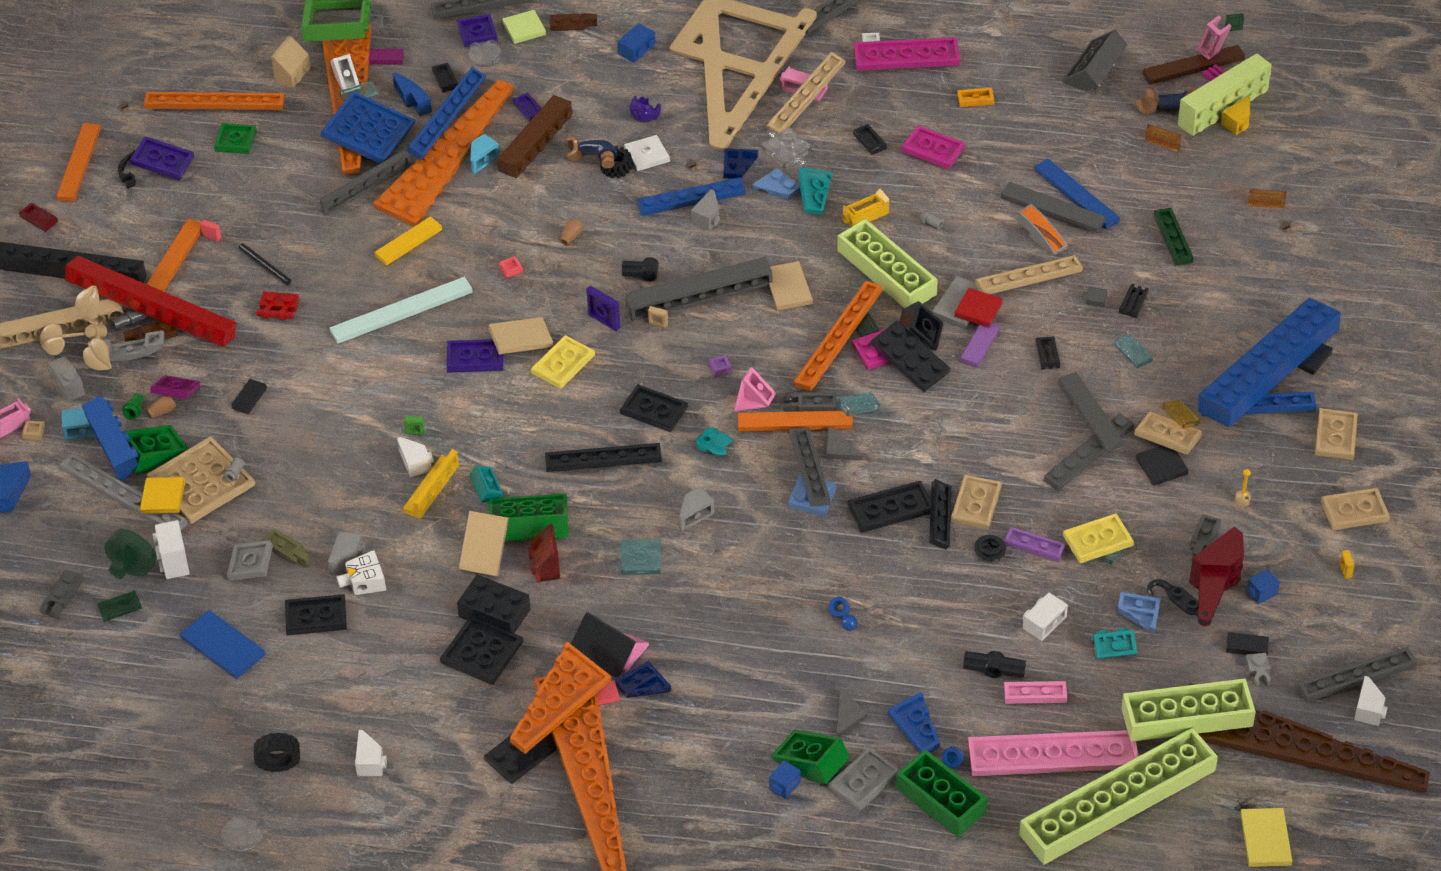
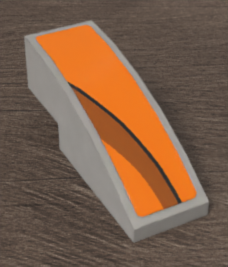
(1041, 230)

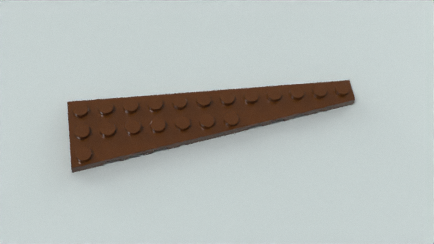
(1306, 746)

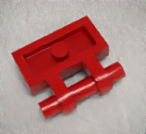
(278, 305)

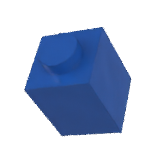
(1262, 586)
(784, 779)

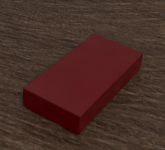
(38, 217)

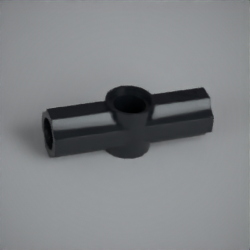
(994, 664)

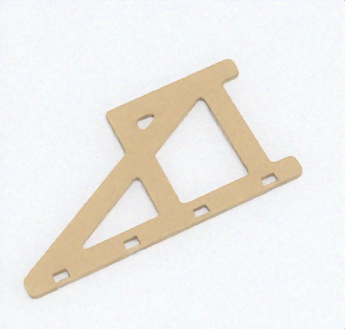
(705, 24)

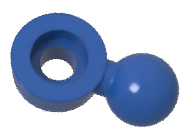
(848, 622)

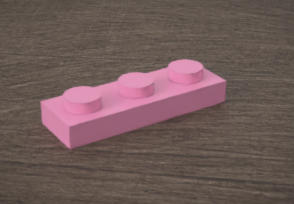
(1035, 692)

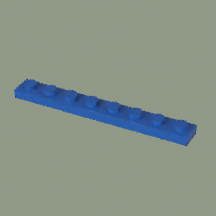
(446, 113)

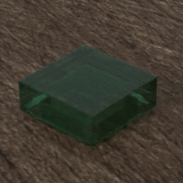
(1236, 21)

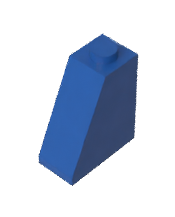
(12, 483)

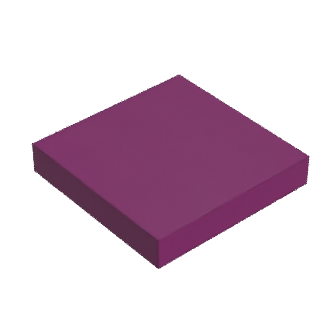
(175, 387)

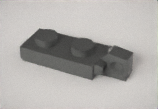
(1204, 533)

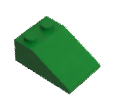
(155, 446)
(814, 754)

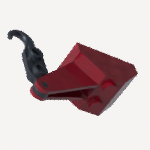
(1212, 573)

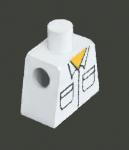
(363, 575)

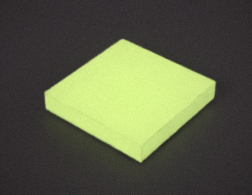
(524, 26)

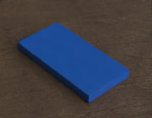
(222, 644)

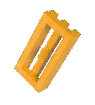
(975, 97)

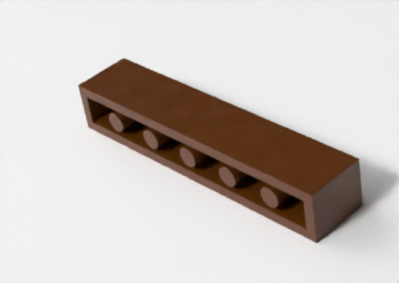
(535, 136)

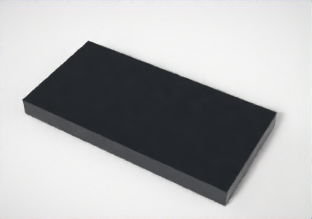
(890, 506)

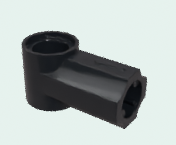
(645, 269)

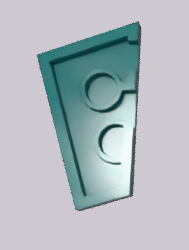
(814, 189)

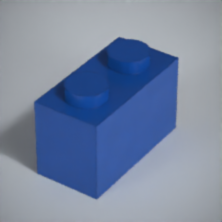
(636, 43)

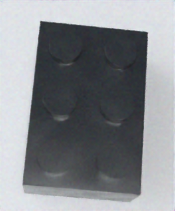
(494, 603)

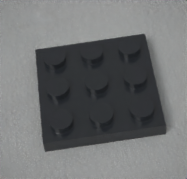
(481, 650)

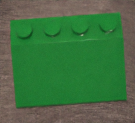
(531, 515)

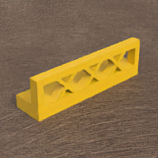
(432, 485)

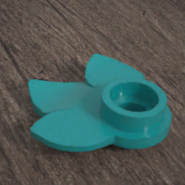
(713, 441)

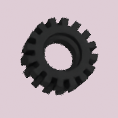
(620, 168)

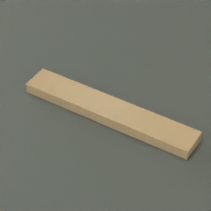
(806, 93)
(1029, 275)

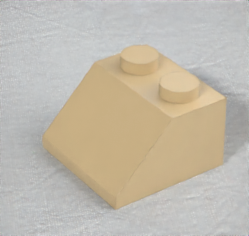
(290, 63)

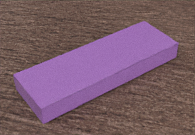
(979, 345)
(1035, 544)

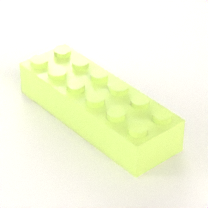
(1206, 103)
(886, 264)
(1178, 709)

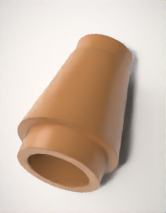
(571, 231)
(161, 406)

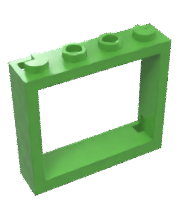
(335, 31)

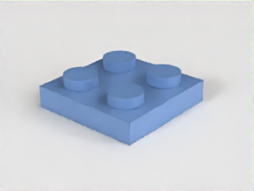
(800, 501)

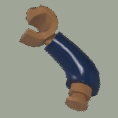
(1165, 102)
(603, 149)

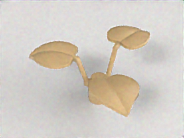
(97, 353)

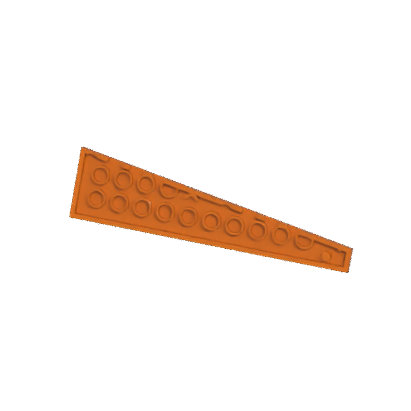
(359, 53)
(423, 181)
(586, 763)

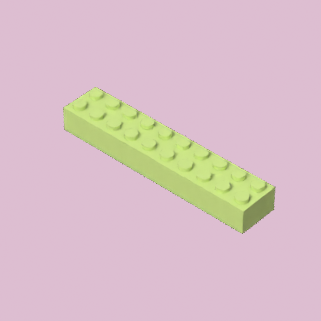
(1117, 796)

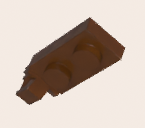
(568, 22)
(139, 332)

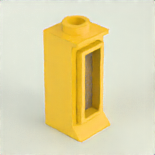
(867, 208)

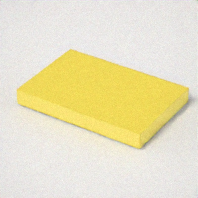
(563, 362)
(1098, 538)
(1266, 837)

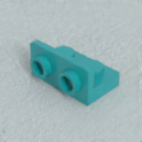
(1114, 644)

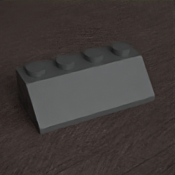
(1096, 61)

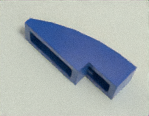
(412, 94)

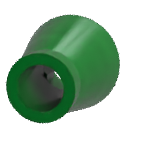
(133, 407)

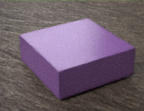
(720, 365)

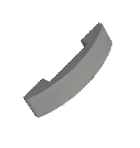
(137, 348)

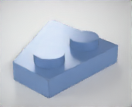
(778, 184)
(1139, 609)

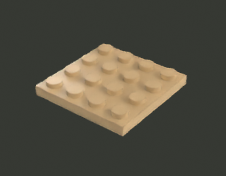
(204, 478)

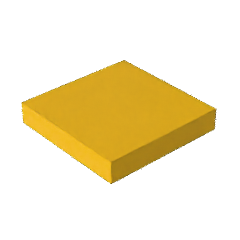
(162, 495)

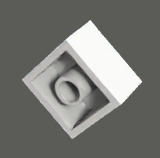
(170, 549)

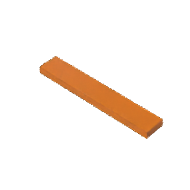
(78, 162)
(175, 255)
(792, 420)

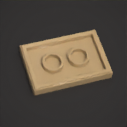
(789, 286)
(520, 335)
(1167, 433)
(1336, 434)
(976, 502)
(1355, 509)
(483, 543)

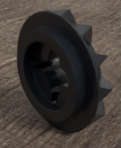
(996, 544)

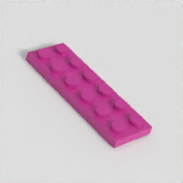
(906, 53)

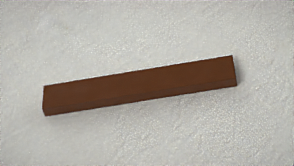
(1192, 65)

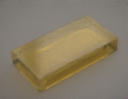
(1181, 413)

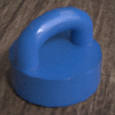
(953, 757)

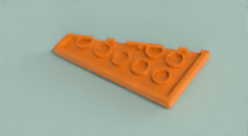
(562, 692)

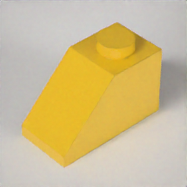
(1237, 116)

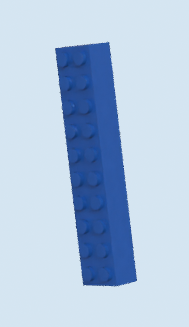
(1268, 362)

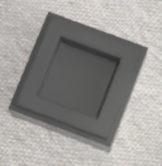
(1096, 296)

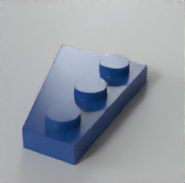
(915, 723)

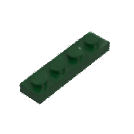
(1173, 236)

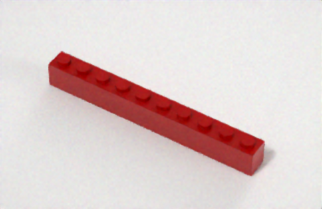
(151, 301)

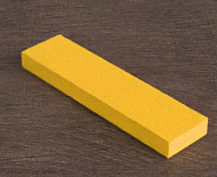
(408, 241)

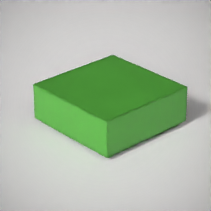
(414, 425)

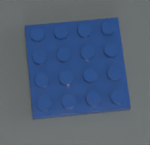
(368, 127)

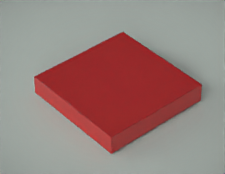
(978, 307)

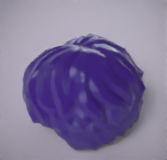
(643, 111)

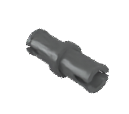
(128, 318)

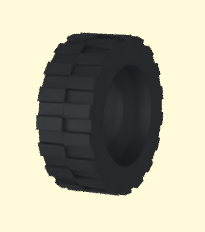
(276, 742)

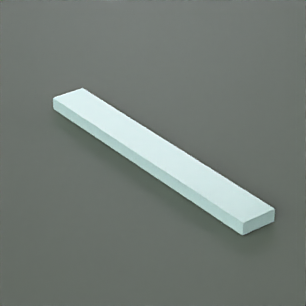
(400, 310)

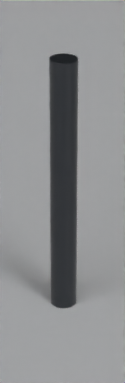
(265, 264)

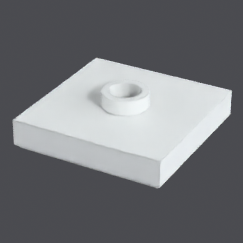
(647, 153)

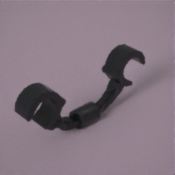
(129, 176)

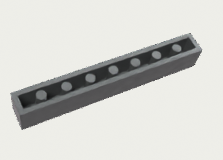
(700, 288)

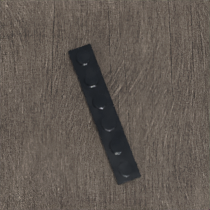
(603, 457)

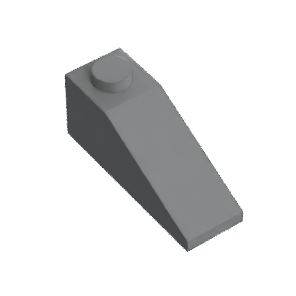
(67, 378)

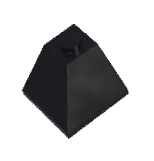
(922, 324)

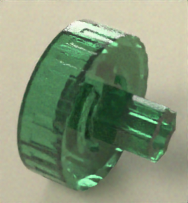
(129, 554)

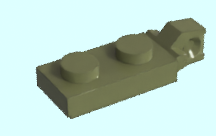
(288, 548)

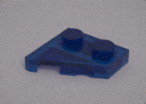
(738, 162)
(642, 682)

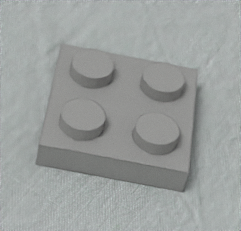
(250, 560)

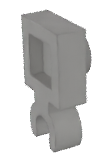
(1259, 666)

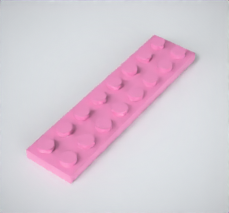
(1050, 752)

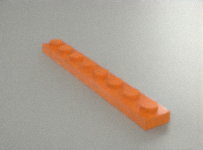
(214, 100)
(838, 336)

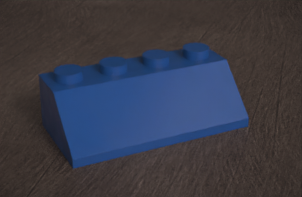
(110, 437)

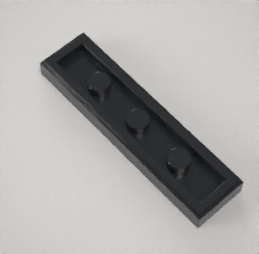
(940, 514)

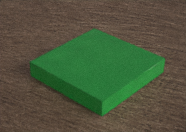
(235, 138)

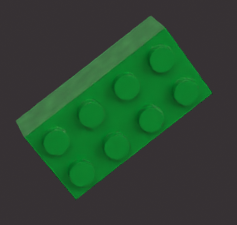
(941, 793)

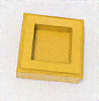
(1347, 564)

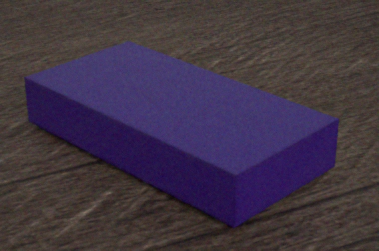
(526, 106)

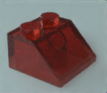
(544, 555)

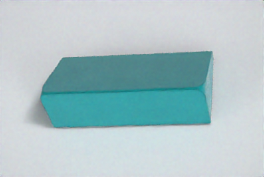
(485, 483)

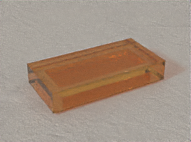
(1163, 137)
(1267, 198)

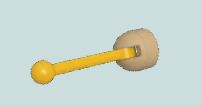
(1242, 494)

